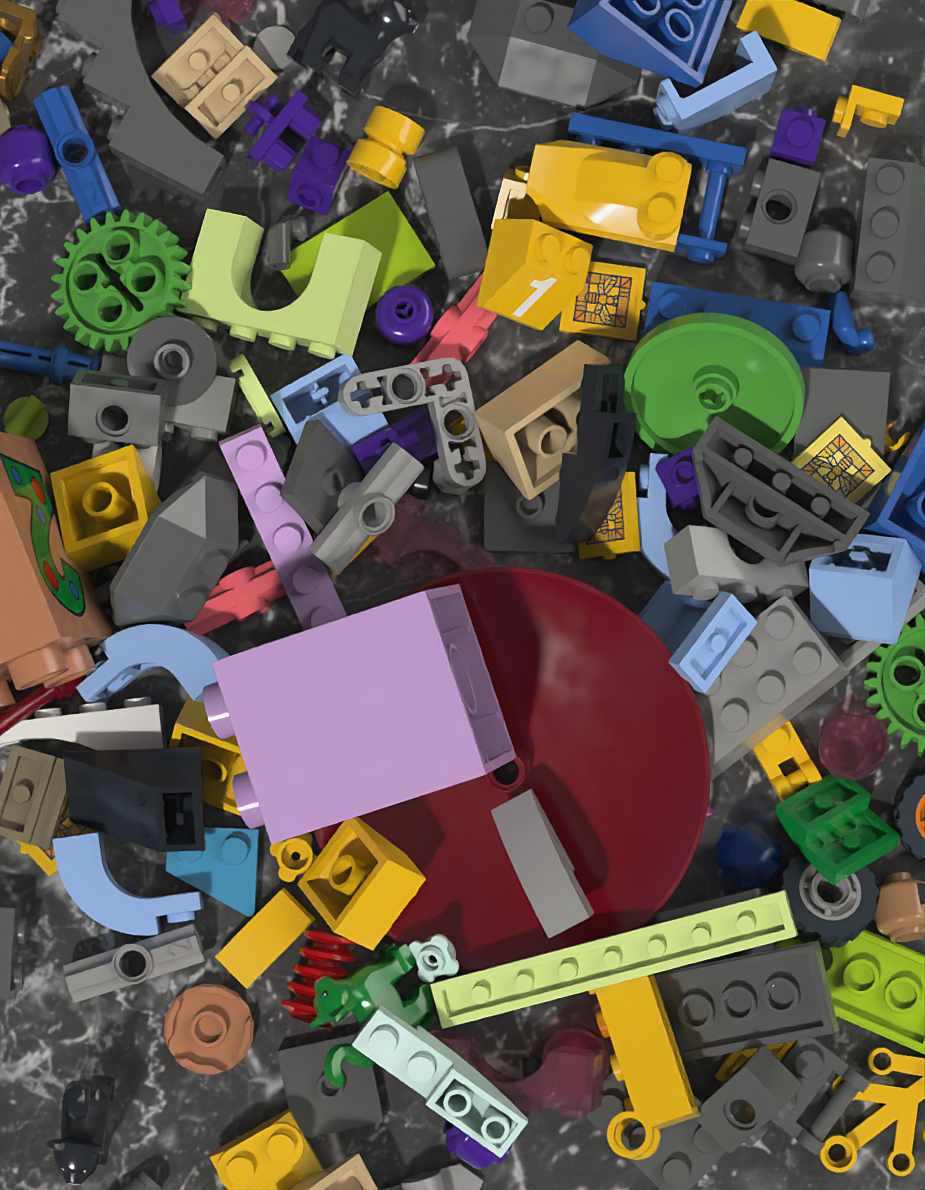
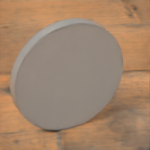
(272, 46)

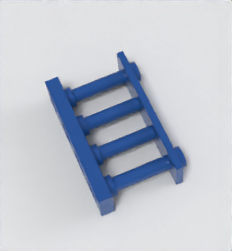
(718, 158)

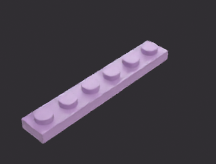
(281, 528)

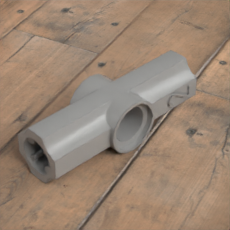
(353, 523)
(106, 971)

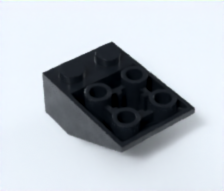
(139, 795)

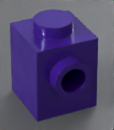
(797, 137)

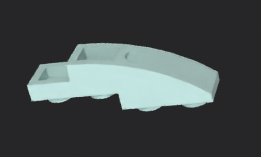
(443, 1078)

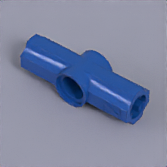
(65, 130)

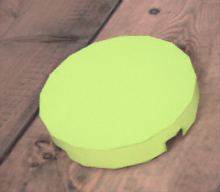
(257, 397)

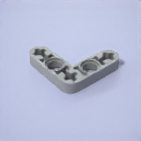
(439, 404)

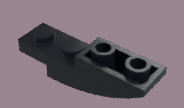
(596, 471)

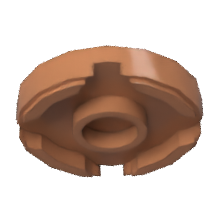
(209, 1028)

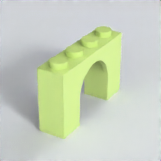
(322, 318)

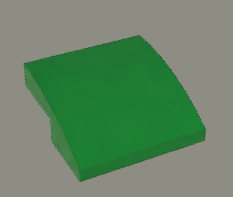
(836, 827)

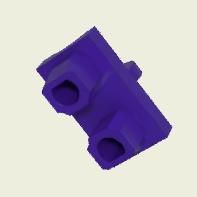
(294, 115)
(410, 433)

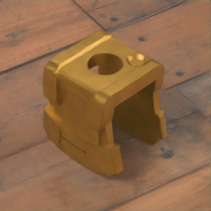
(20, 24)

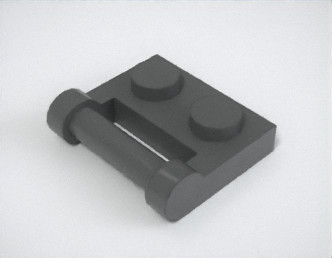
(813, 1065)

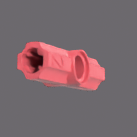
(457, 334)
(239, 598)

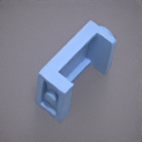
(751, 80)
(698, 632)

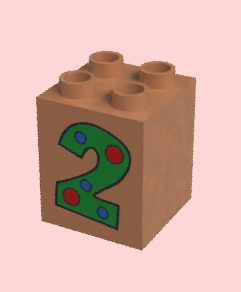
(45, 596)

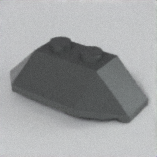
(537, 56)
(770, 500)
(178, 555)

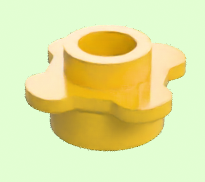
(283, 850)

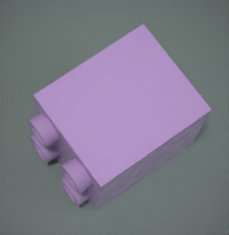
(359, 714)

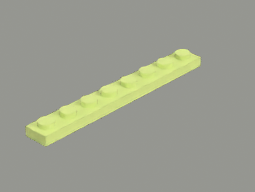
(614, 959)

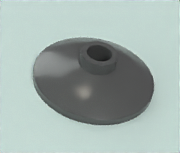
(165, 334)

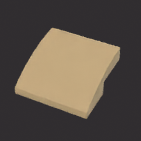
(213, 76)

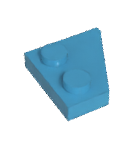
(224, 869)

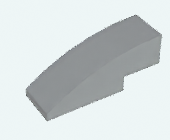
(541, 864)

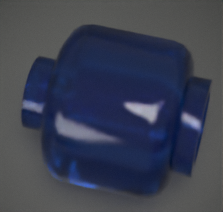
(749, 855)

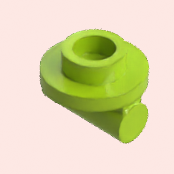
(26, 417)

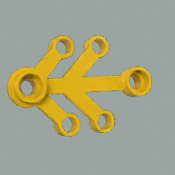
(900, 1105)

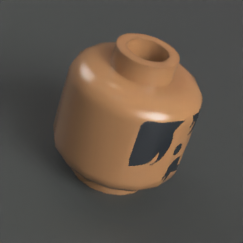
(901, 908)

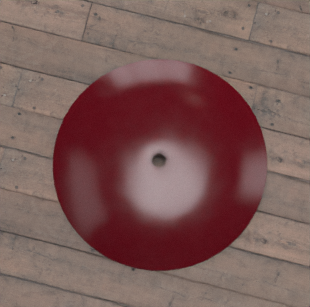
(599, 739)

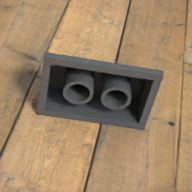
(890, 234)

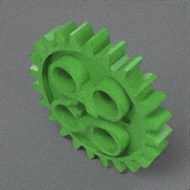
(150, 254)
(899, 702)

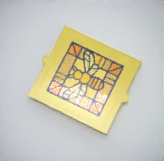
(843, 461)

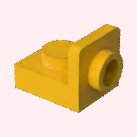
(873, 107)
(513, 198)

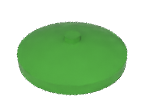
(708, 369)

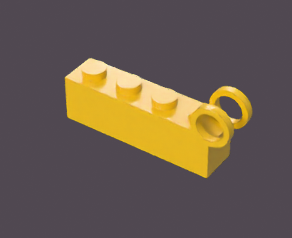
(646, 1061)

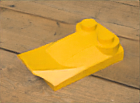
(610, 192)
(267, 1157)

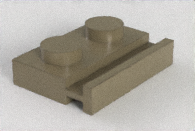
(32, 797)

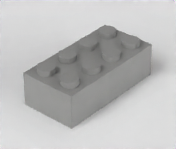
(766, 683)

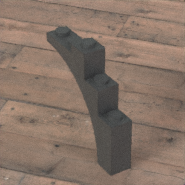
(148, 131)

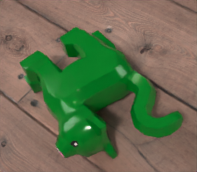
(362, 994)

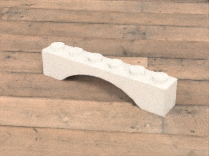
(132, 727)

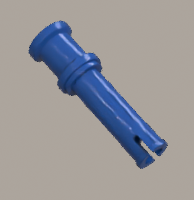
(57, 365)

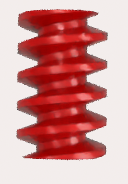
(323, 960)

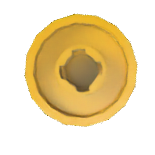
(383, 151)

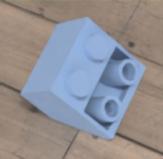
(317, 399)
(864, 589)

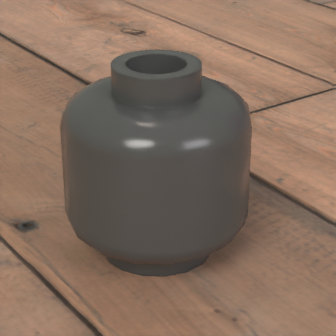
(824, 259)

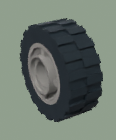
(823, 921)

